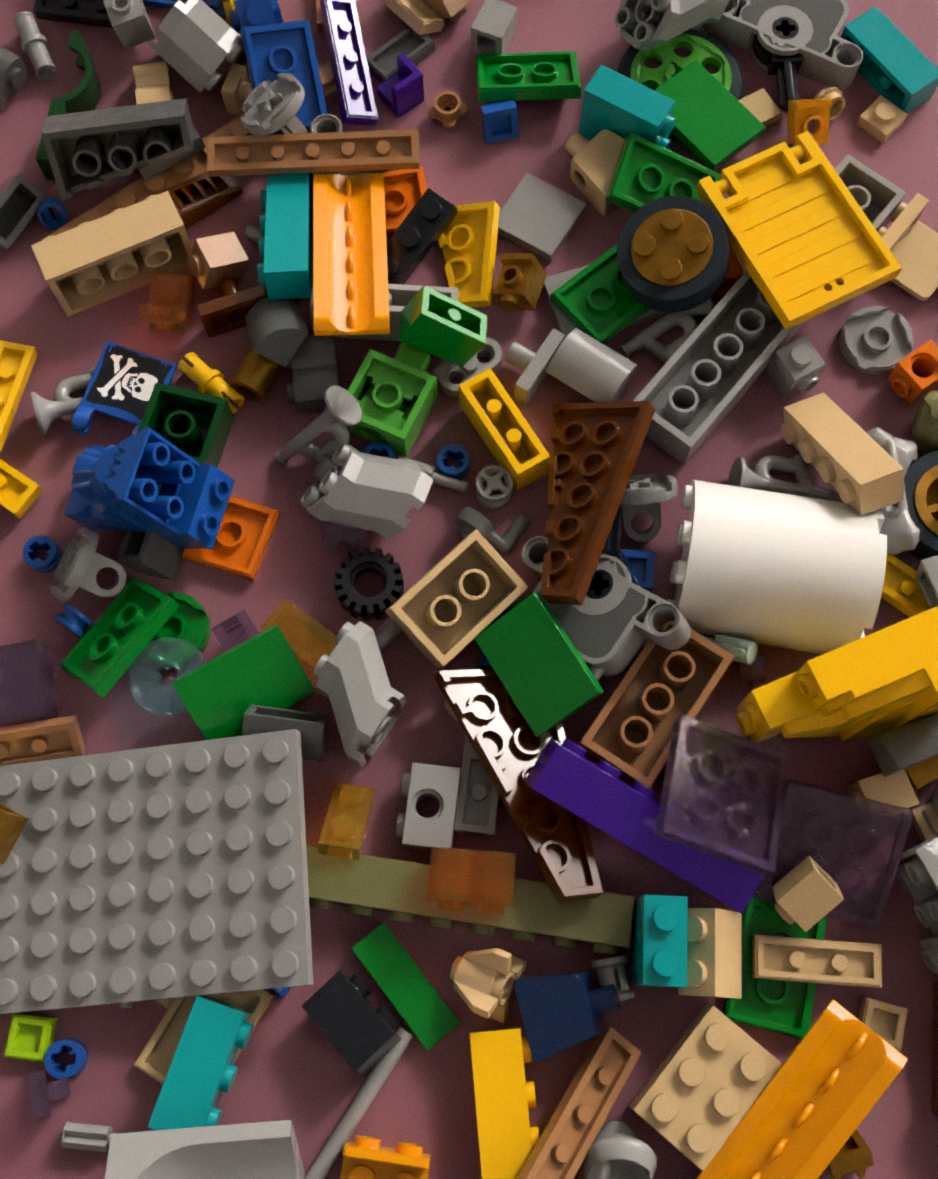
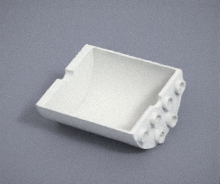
(777, 567)

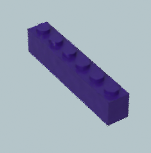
(632, 818)

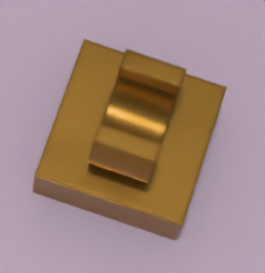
(853, 1156)

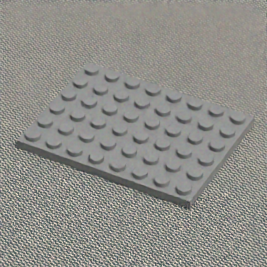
(156, 874)

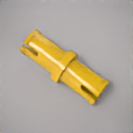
(209, 381)

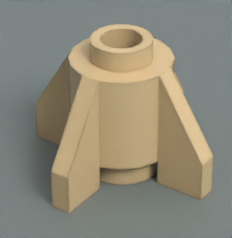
(486, 981)

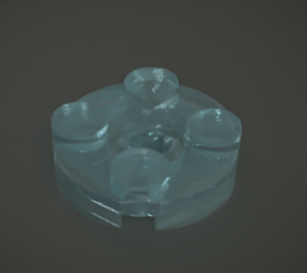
(146, 679)

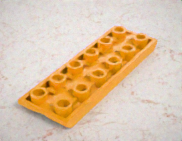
(350, 255)
(810, 1102)

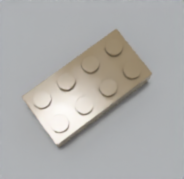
(114, 253)

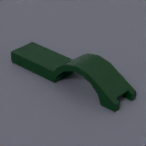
(82, 99)

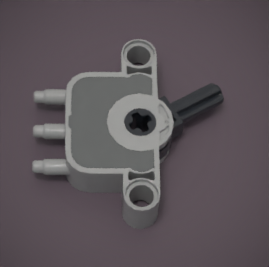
(791, 40)
(615, 611)

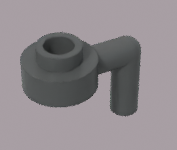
(470, 520)

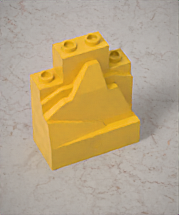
(853, 688)

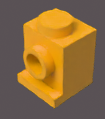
(805, 110)

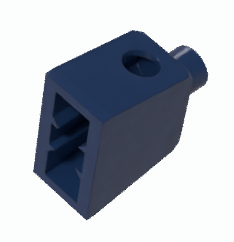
(562, 1010)

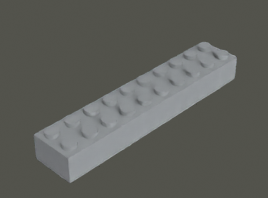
(738, 341)

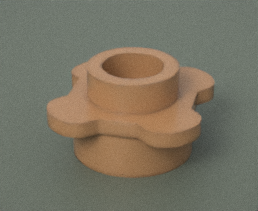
(447, 101)

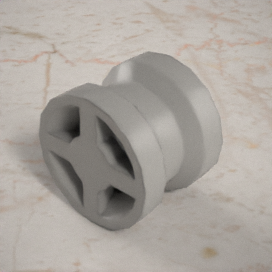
(494, 479)

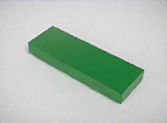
(405, 985)

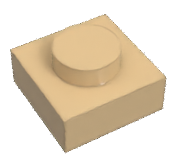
(236, 89)
(881, 119)

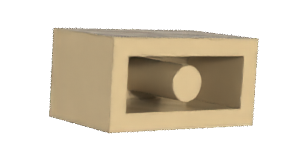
(714, 953)

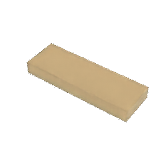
(817, 961)

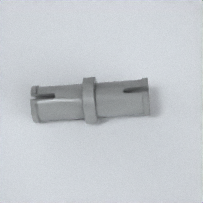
(34, 45)

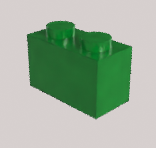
(443, 326)

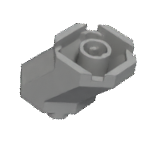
(657, 21)
(197, 43)
(366, 491)
(358, 691)

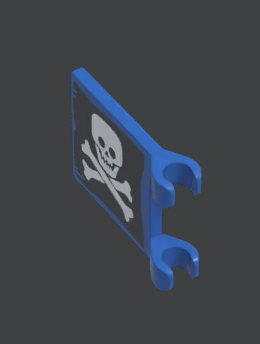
(121, 387)

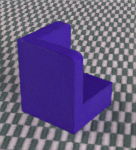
(404, 89)

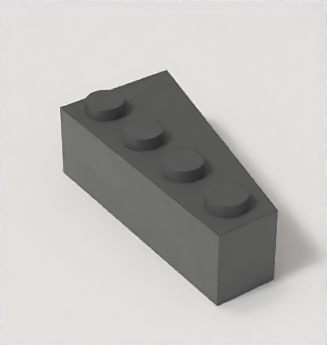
(114, 142)

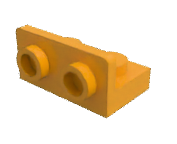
(369, 1161)

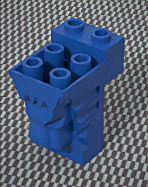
(149, 488)

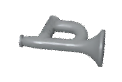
(648, 336)
(339, 410)
(49, 411)
(760, 479)

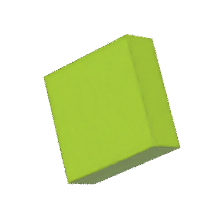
(30, 1037)

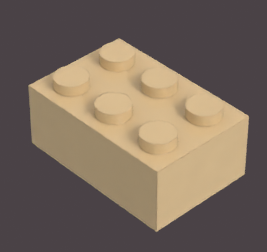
(456, 599)
(705, 1086)

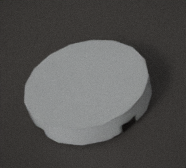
(875, 340)

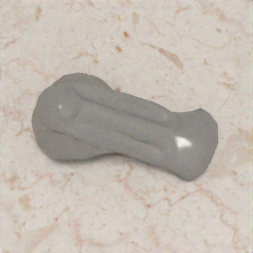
(898, 525)
(618, 1155)

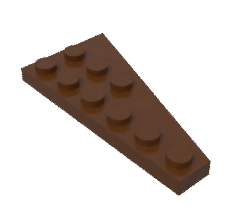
(586, 483)
(508, 754)

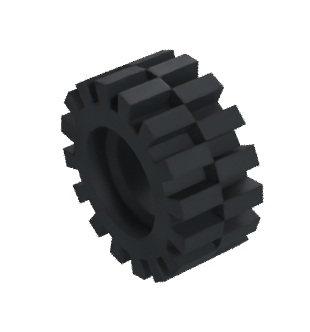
(365, 562)

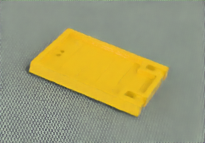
(798, 230)

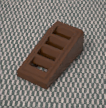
(199, 209)

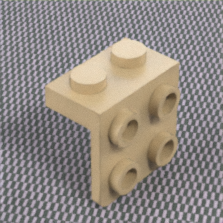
(914, 249)

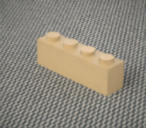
(843, 454)

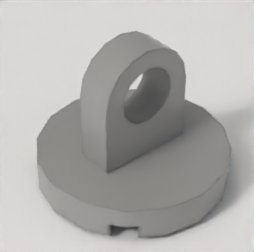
(274, 107)
(644, 496)
(80, 566)

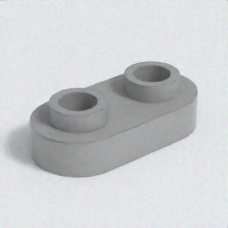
(472, 368)

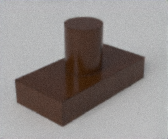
(231, 308)

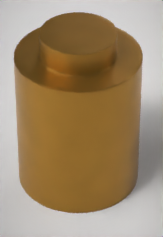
(254, 376)

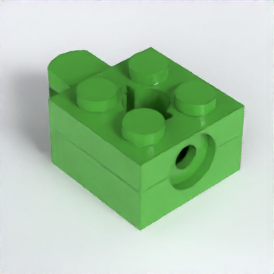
(394, 397)

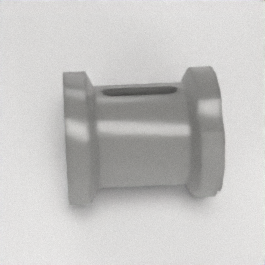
(613, 972)

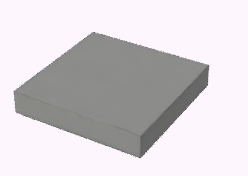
(539, 216)

